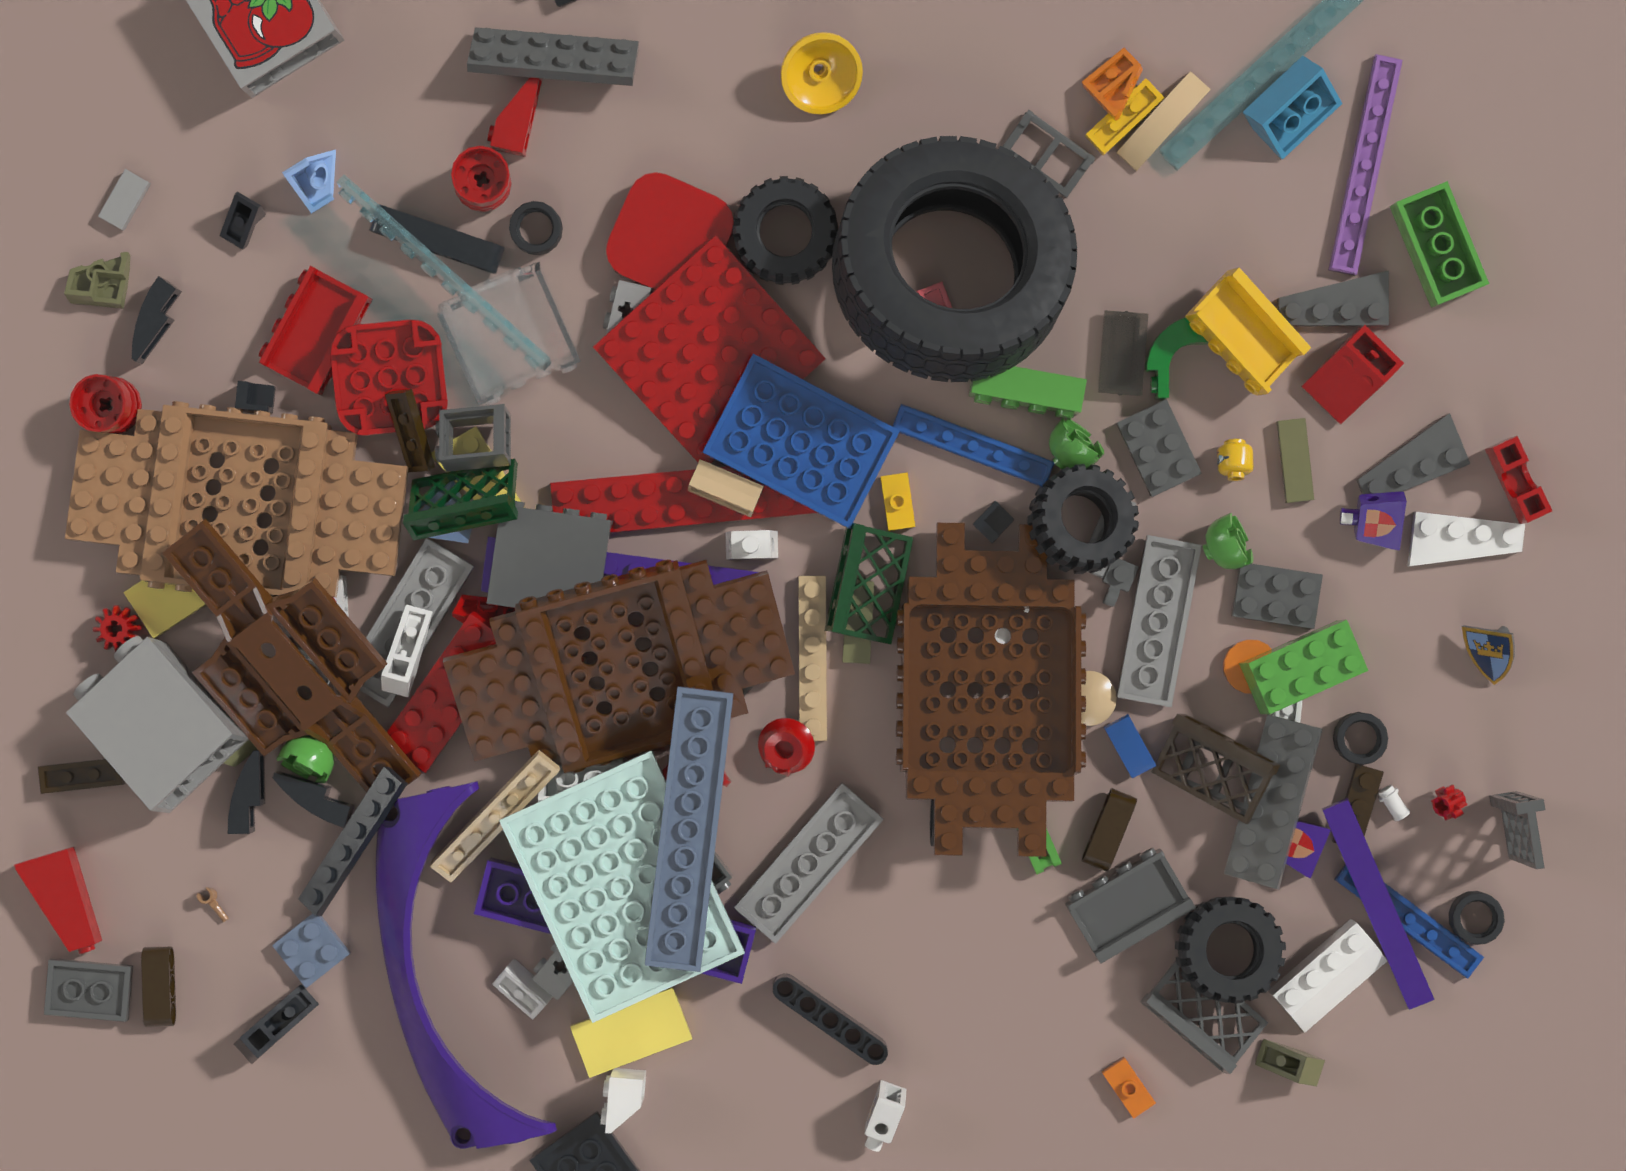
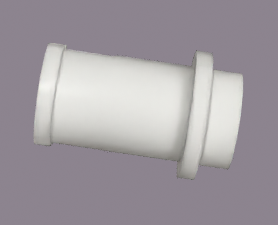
(1393, 802)

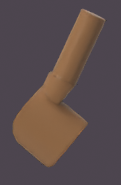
(213, 903)

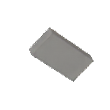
(124, 199)

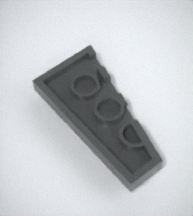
(1340, 304)
(1421, 460)

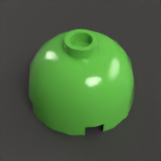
(1072, 445)
(1227, 543)
(307, 757)

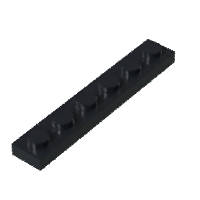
(352, 841)

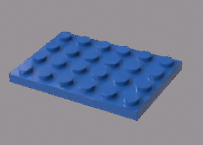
(801, 441)

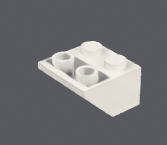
(625, 1096)

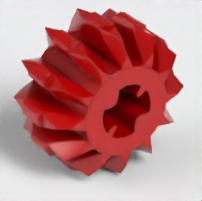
(114, 618)

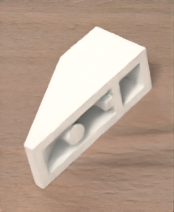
(406, 651)

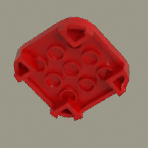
(664, 227)
(382, 359)

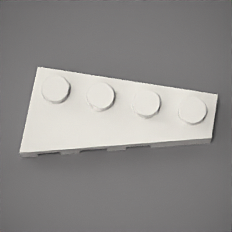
(1453, 538)

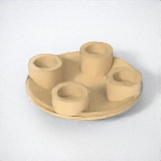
(1099, 698)

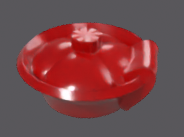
(786, 746)

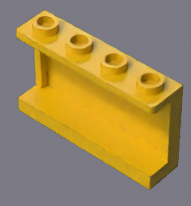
(1246, 331)

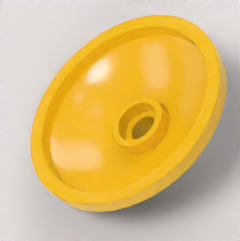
(824, 89)

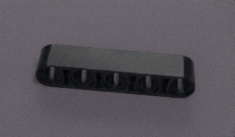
(447, 241)
(837, 1030)

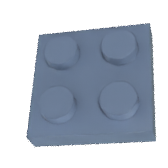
(311, 949)

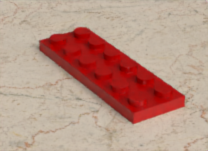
(432, 713)

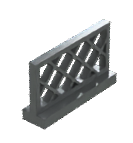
(1521, 826)
(1195, 1035)

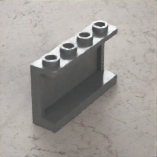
(1129, 904)

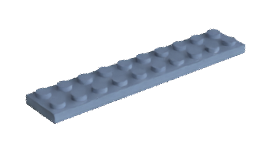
(689, 829)

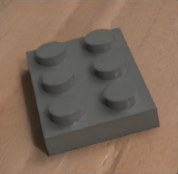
(1158, 448)
(1277, 595)
(88, 990)

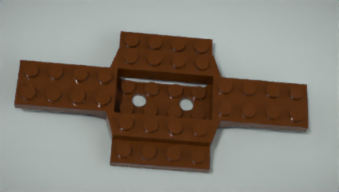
(262, 689)

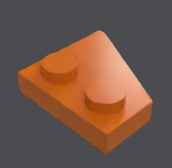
(1114, 82)

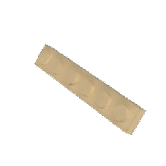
(813, 655)
(486, 824)

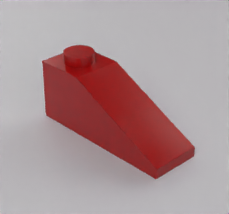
(515, 122)

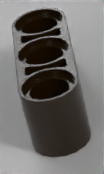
(1109, 829)
(158, 986)

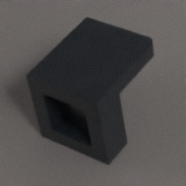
(255, 396)
(993, 522)

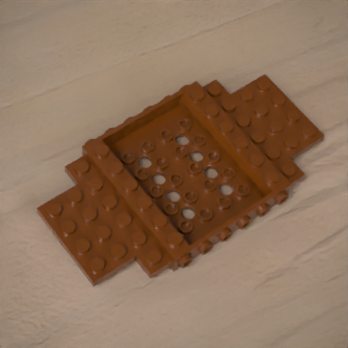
(537, 688)

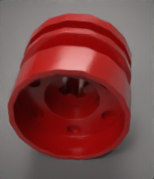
(475, 164)
(91, 406)

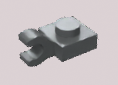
(1118, 577)

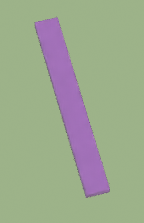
(1365, 164)

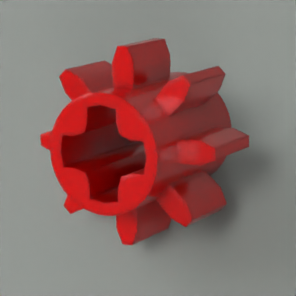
(1449, 802)

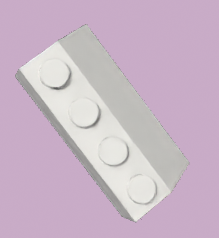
(1328, 975)

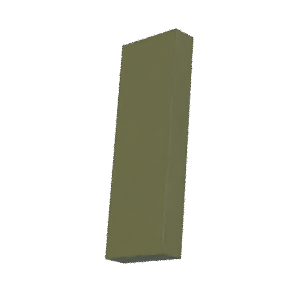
(1295, 460)
(857, 649)

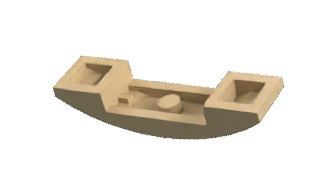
(1163, 121)

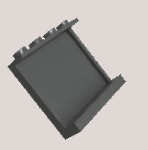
(546, 553)

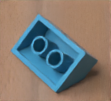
(1293, 106)

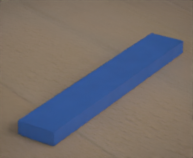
(973, 445)
(1425, 930)

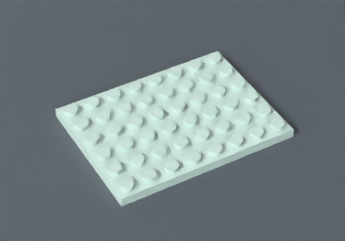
(593, 877)

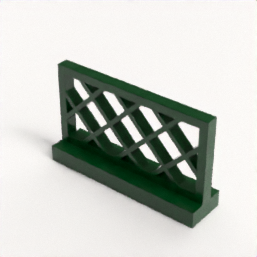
(464, 513)
(846, 578)

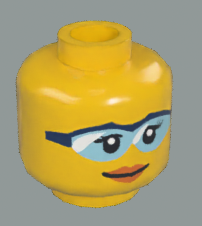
(1235, 459)

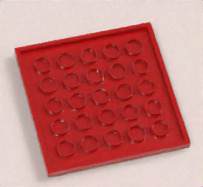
(695, 339)

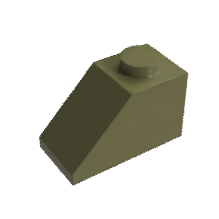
(1290, 1063)

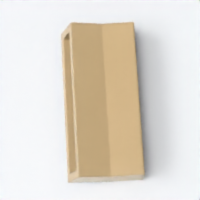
(725, 488)

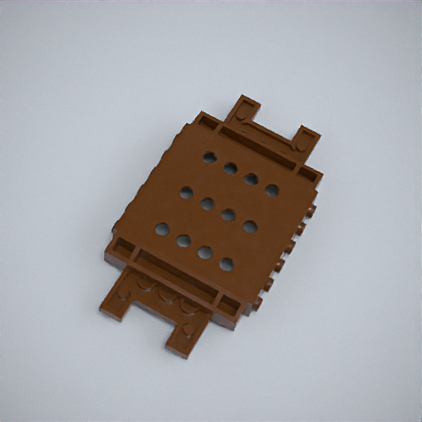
(989, 787)

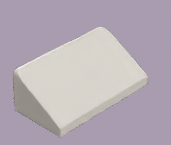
(519, 988)

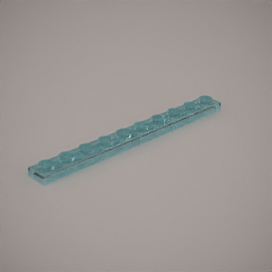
(1255, 80)
(434, 266)

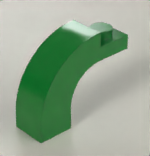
(1162, 350)

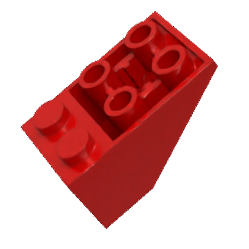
(1352, 374)

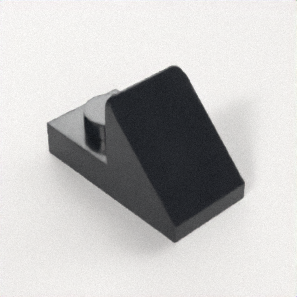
(241, 220)

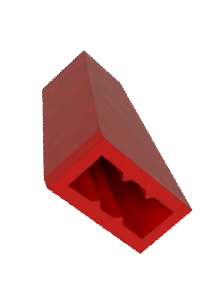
(63, 897)

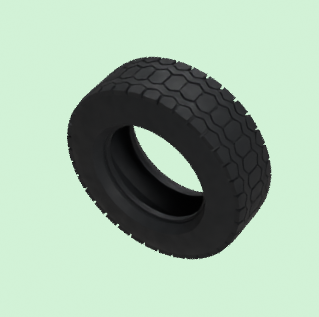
(970, 181)

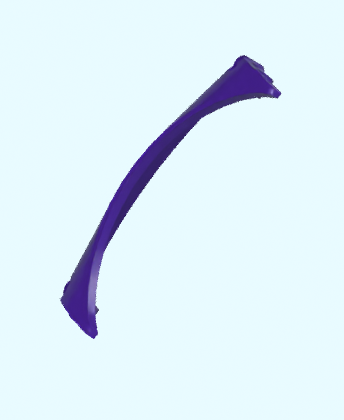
(456, 1095)

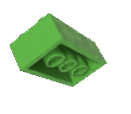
(1439, 244)
(1033, 390)
(1303, 667)

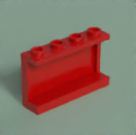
(308, 327)

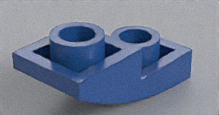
(1130, 746)

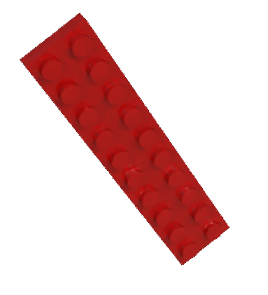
(660, 501)

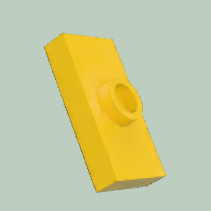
(897, 501)

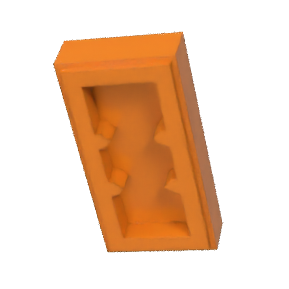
(1128, 1087)

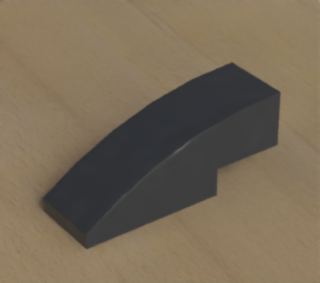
(152, 318)
(247, 794)
(315, 798)

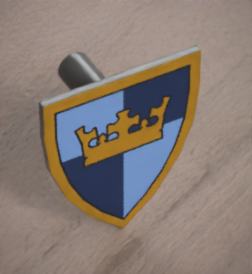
(1490, 650)

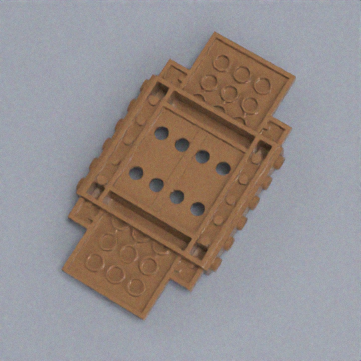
(153, 492)

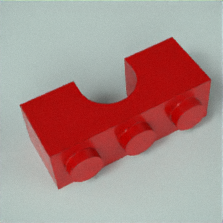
(1511, 469)

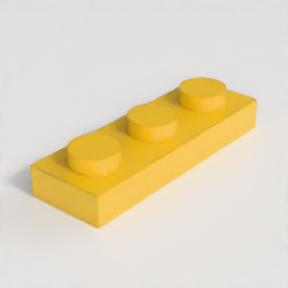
(1139, 105)

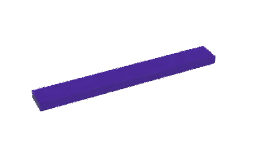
(1378, 903)

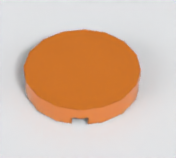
(1239, 653)

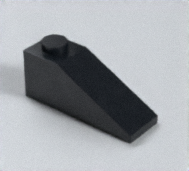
(276, 1024)

